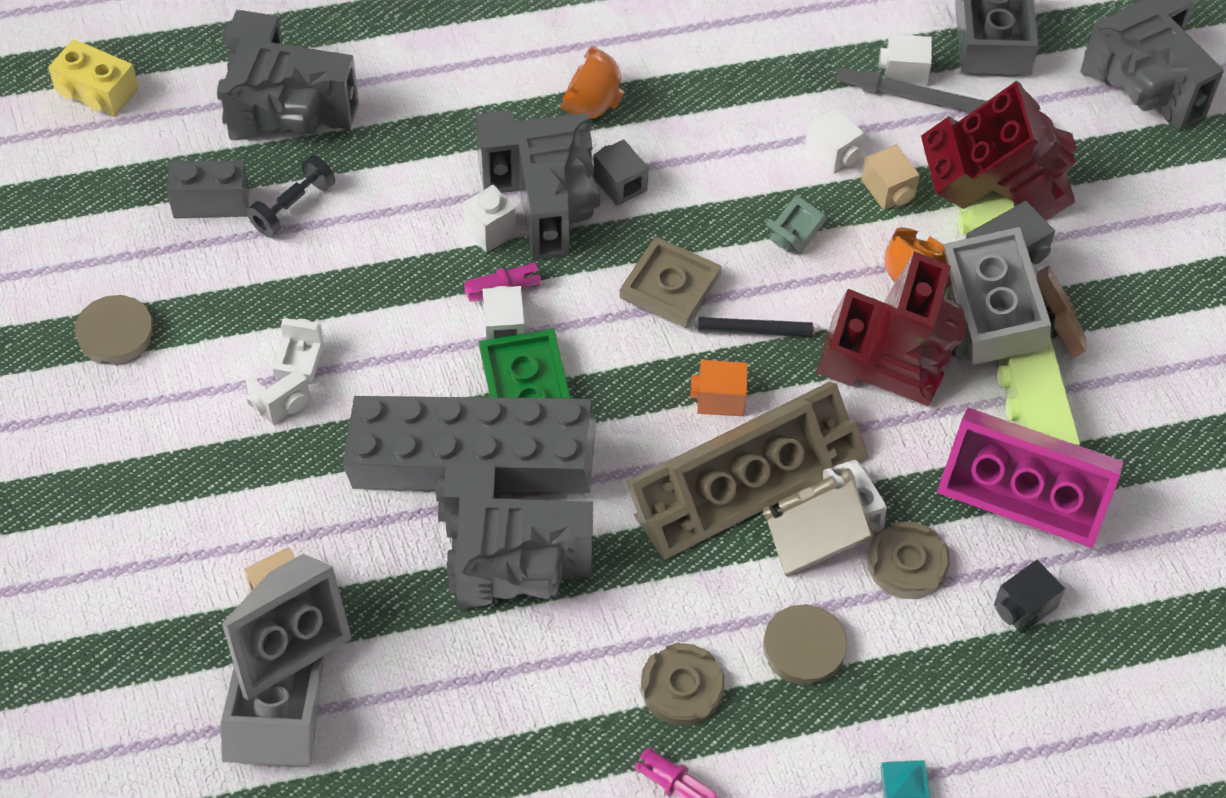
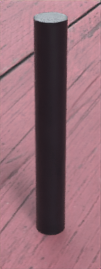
(755, 327)

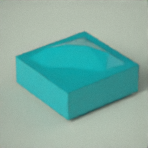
(904, 779)

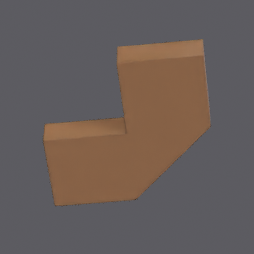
(1065, 320)

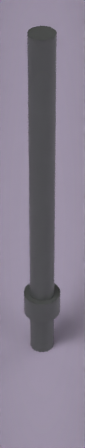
(873, 82)

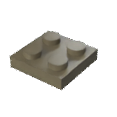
(670, 282)

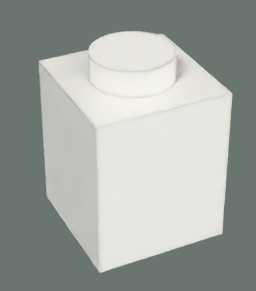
(907, 58)
(834, 140)
(489, 218)
(503, 311)

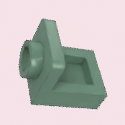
(796, 225)

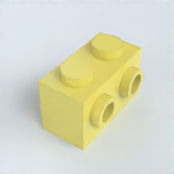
(93, 77)

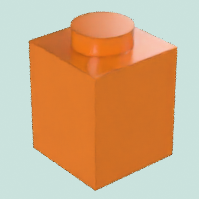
(720, 388)

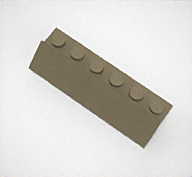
(745, 470)

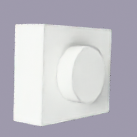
(299, 348)
(281, 398)

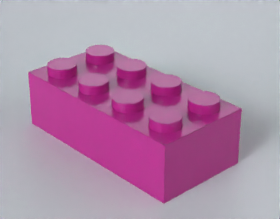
(1030, 477)

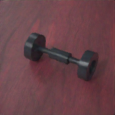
(316, 173)

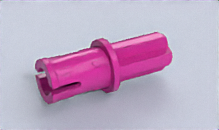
(509, 278)
(671, 777)

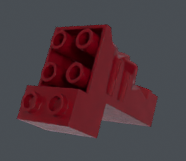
(1002, 149)
(896, 341)

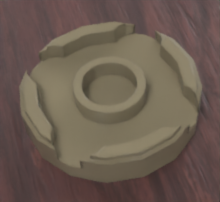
(114, 329)
(908, 560)
(804, 644)
(682, 684)

